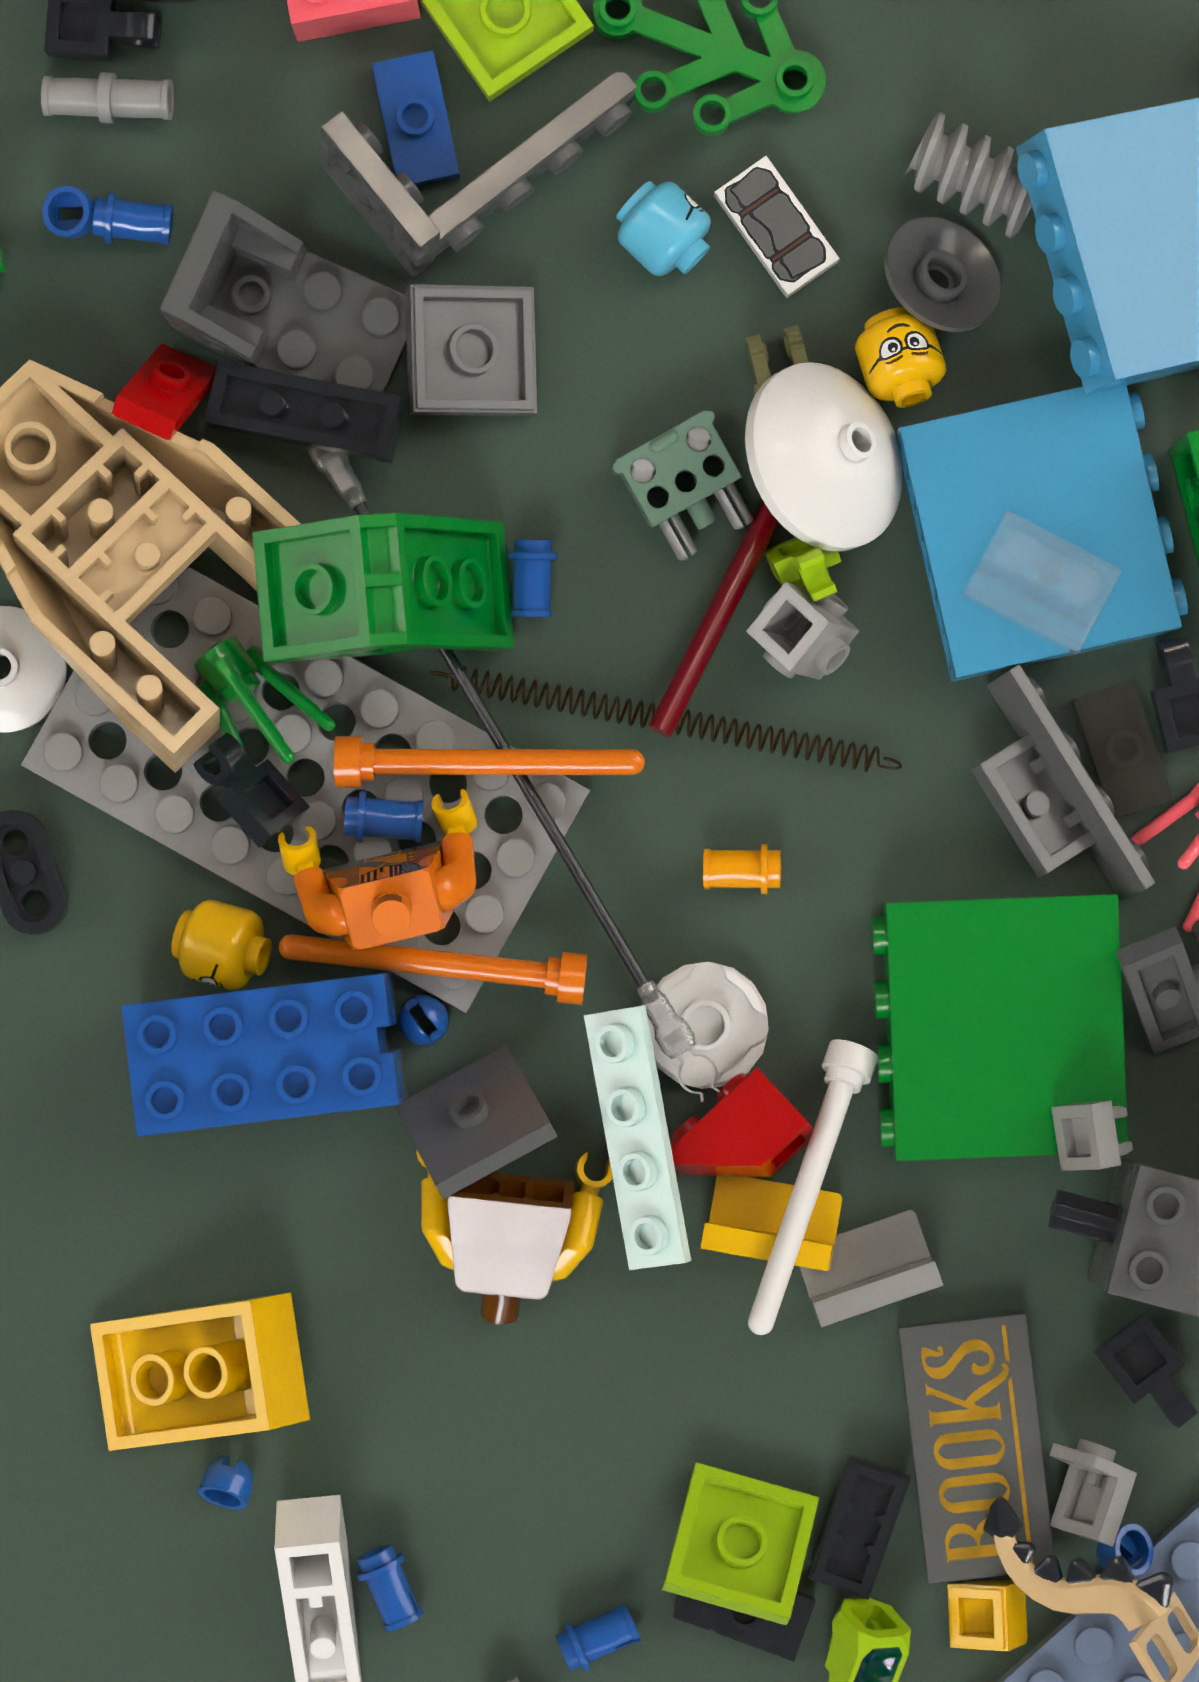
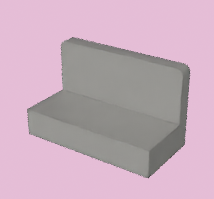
(872, 1269)

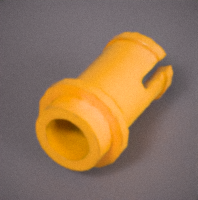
(742, 869)

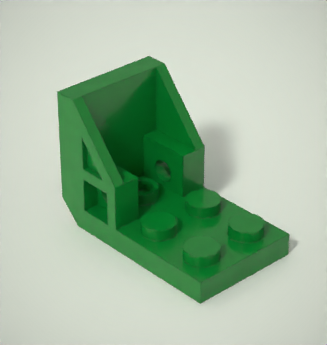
(382, 586)

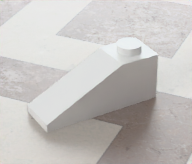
(317, 1589)

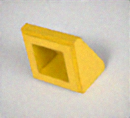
(987, 1615)

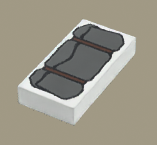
(776, 227)

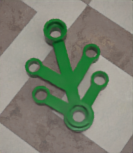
(719, 56)

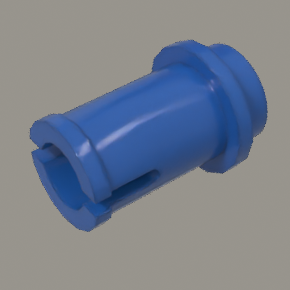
(132, 220)
(532, 577)
(383, 818)
(389, 1586)
(597, 1637)

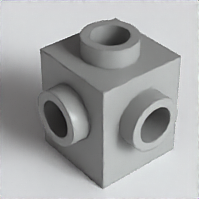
(803, 634)

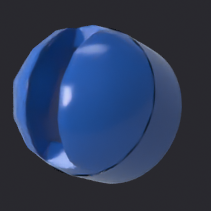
(68, 198)
(433, 1009)
(227, 1485)
(1132, 1543)

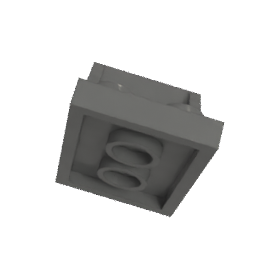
(280, 308)

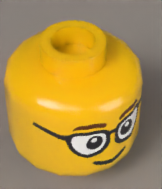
(900, 357)
(221, 945)

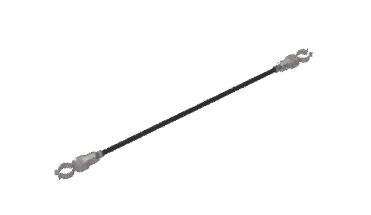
(671, 1030)

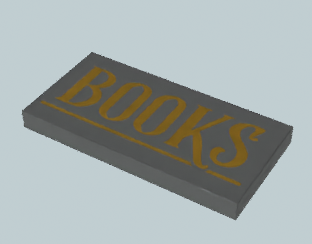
(973, 1440)

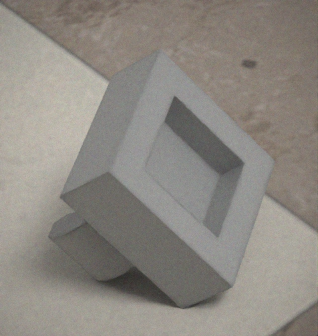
(1088, 1135)

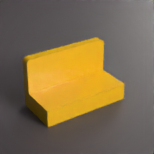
(749, 1215)

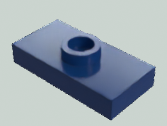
(416, 118)

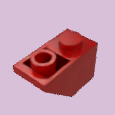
(744, 1135)

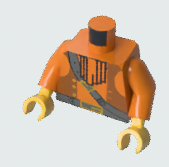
(389, 893)

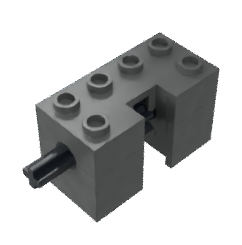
(1142, 1235)

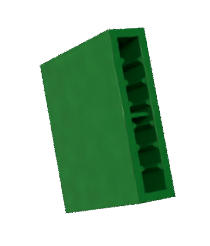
(996, 1022)

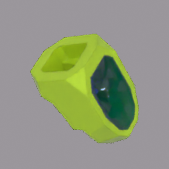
(867, 1642)

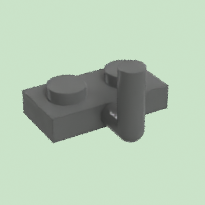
(1163, 988)

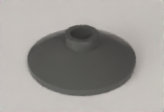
(942, 274)

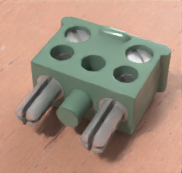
(679, 451)

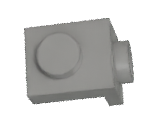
(1092, 1492)

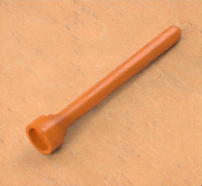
(362, 762)
(559, 977)

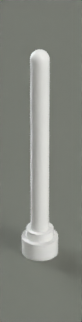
(846, 1069)

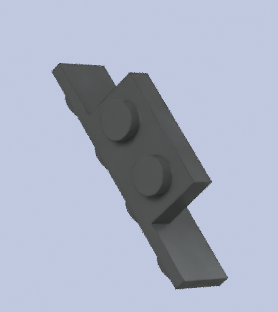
(1049, 795)

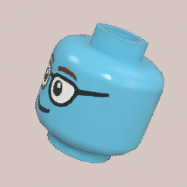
(663, 228)

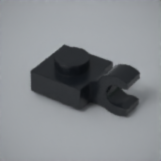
(91, 26)
(1178, 704)
(254, 796)
(1143, 1364)

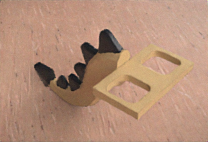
(1086, 1592)

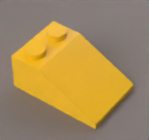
(200, 1372)

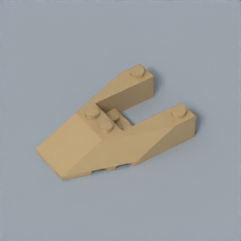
(101, 527)

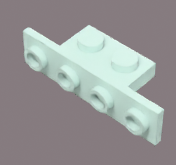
(637, 1138)

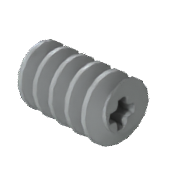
(971, 174)

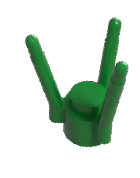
(230, 674)

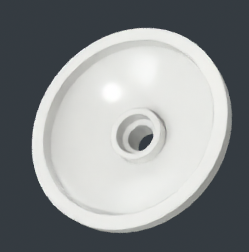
(823, 456)

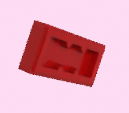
(164, 392)

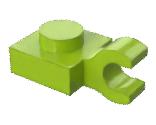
(803, 566)

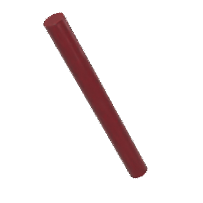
(714, 622)

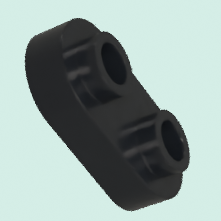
(30, 872)

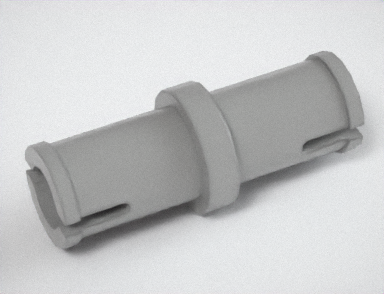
(107, 97)

